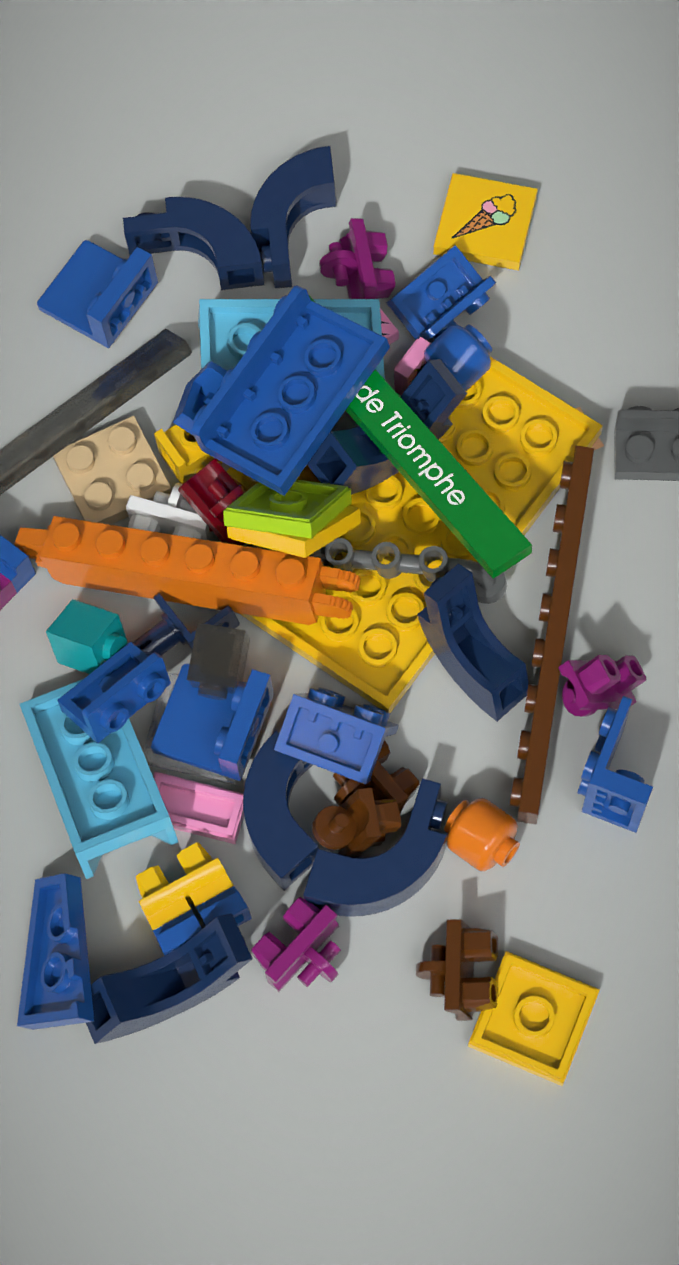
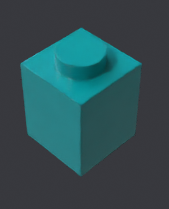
(85, 636)

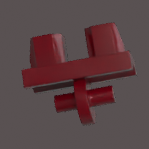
(211, 493)

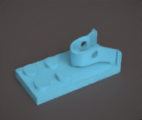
(231, 323)
(99, 788)

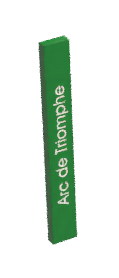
(438, 477)

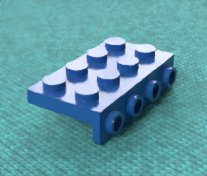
(287, 391)

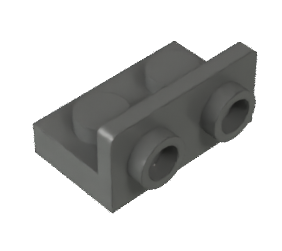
(646, 444)

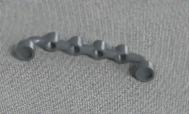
(487, 589)

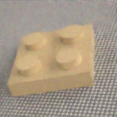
(110, 468)

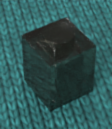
(218, 660)

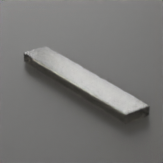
(90, 406)

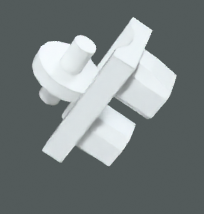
(167, 515)

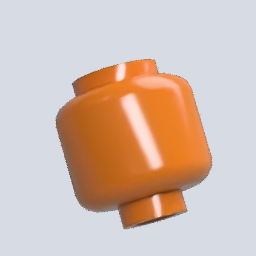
(482, 834)

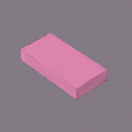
(201, 807)

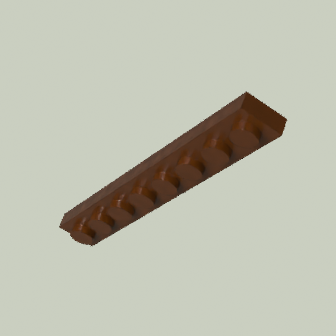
(549, 651)

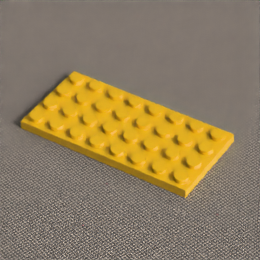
(515, 448)

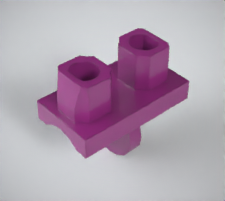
(352, 263)
(599, 683)
(313, 929)

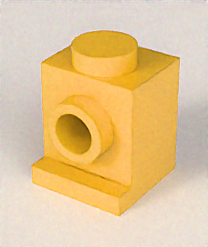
(181, 452)

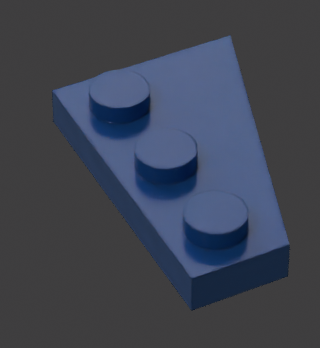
(56, 960)

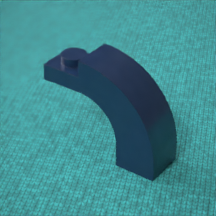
(353, 458)
(274, 834)
(387, 880)
(169, 985)

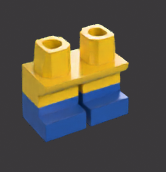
(204, 886)

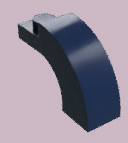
(283, 200)
(203, 230)
(468, 647)

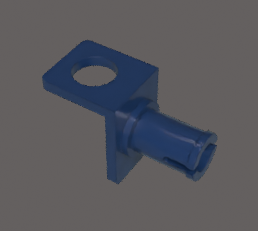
(172, 631)

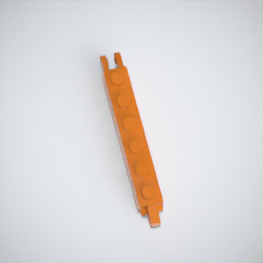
(189, 570)

